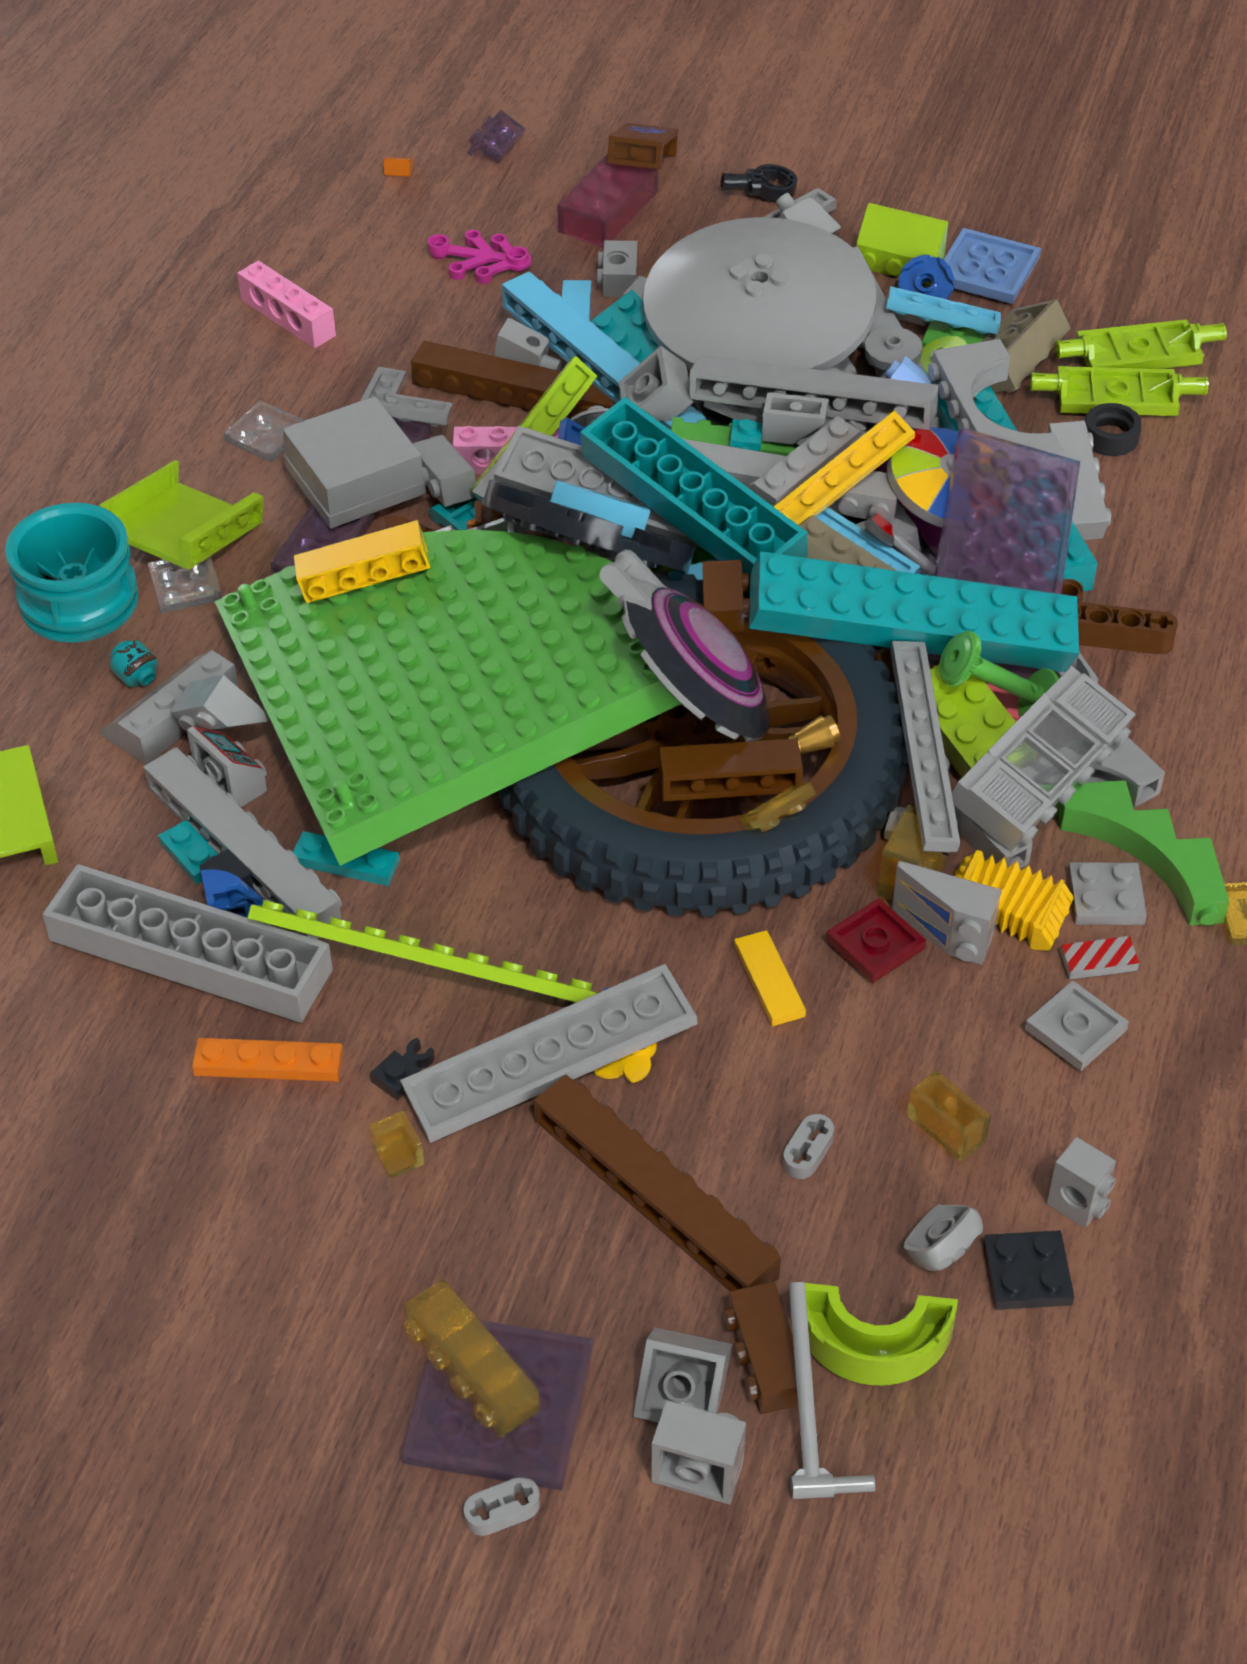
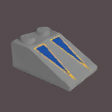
(947, 910)

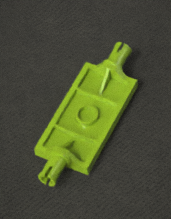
(1142, 345)
(1138, 388)

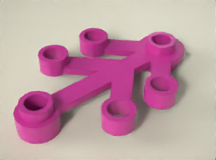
(512, 258)

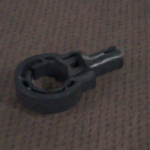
(756, 181)

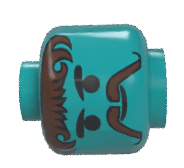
(133, 663)

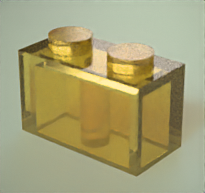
(948, 1115)

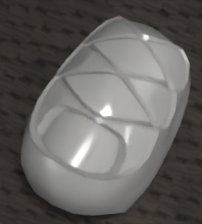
(943, 1236)

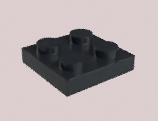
(1028, 1270)

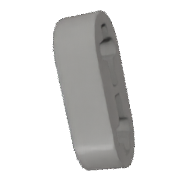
(815, 1149)
(501, 1506)

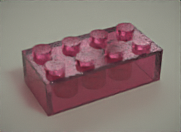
(606, 201)

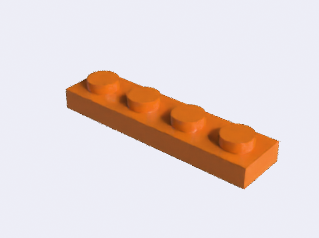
(268, 1059)

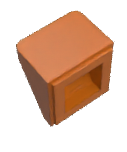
(398, 166)

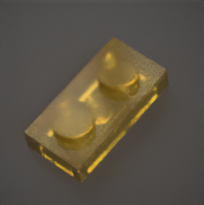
(788, 801)

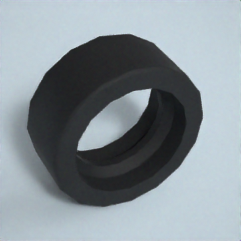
(1116, 415)

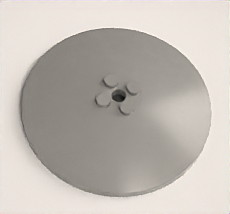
(804, 315)

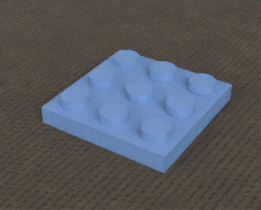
(991, 265)

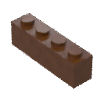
(729, 769)

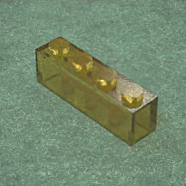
(471, 1358)

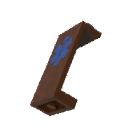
(641, 145)

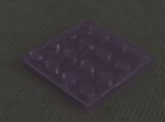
(451, 1438)

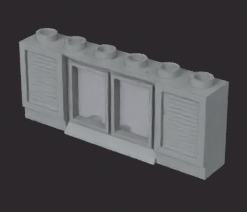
(1043, 759)

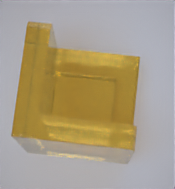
(396, 1144)

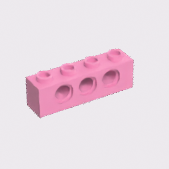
(286, 304)
(482, 444)

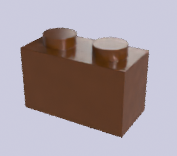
(724, 592)

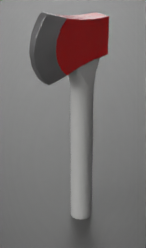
(884, 532)

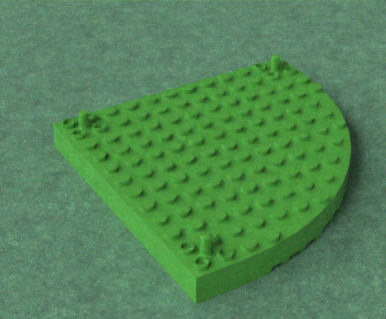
(441, 679)

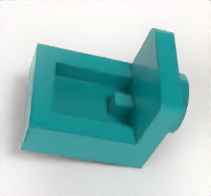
(746, 434)

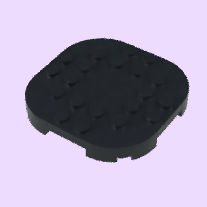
(578, 527)

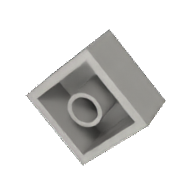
(698, 1451)

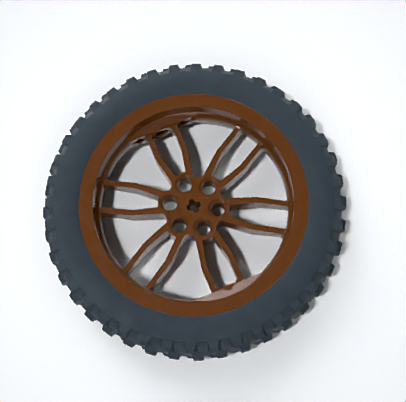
(716, 861)

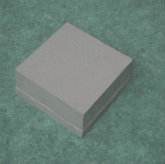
(353, 462)

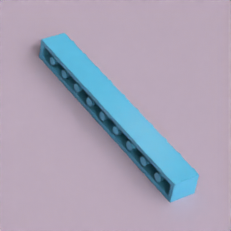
(574, 335)

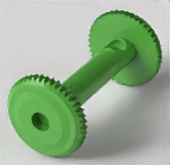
(963, 659)

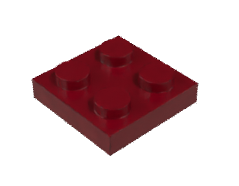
(875, 940)

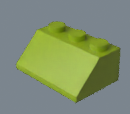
(896, 236)

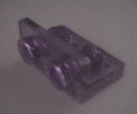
(497, 136)

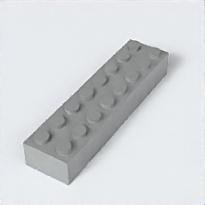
(189, 942)

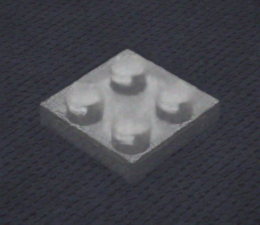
(261, 431)
(184, 588)

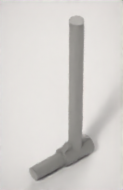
(812, 1480)

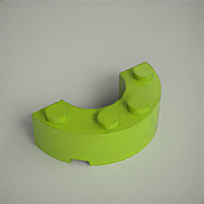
(877, 1352)

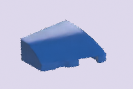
(228, 892)

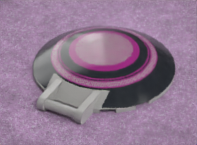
(689, 650)

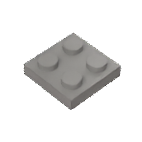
(1107, 893)
(1076, 1025)

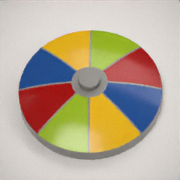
(923, 473)

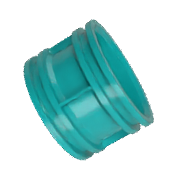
(90, 561)

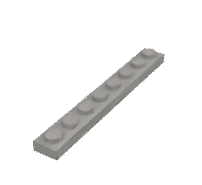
(924, 747)

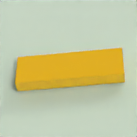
(769, 978)

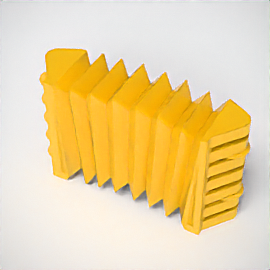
(1027, 901)

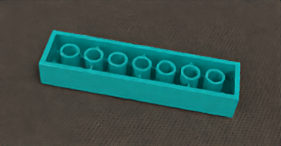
(688, 488)

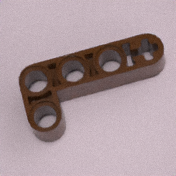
(1122, 626)

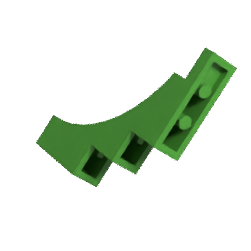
(1185, 865)

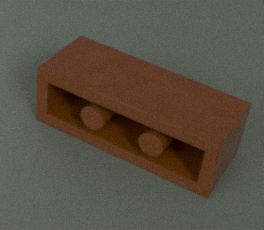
(763, 1346)

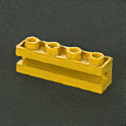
(361, 561)

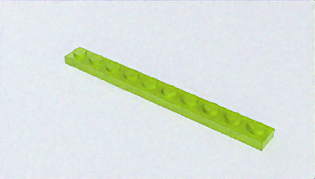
(409, 948)

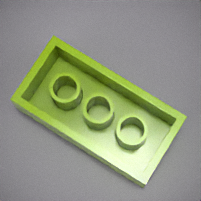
(968, 720)

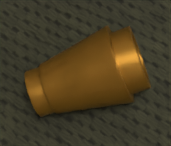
(817, 735)

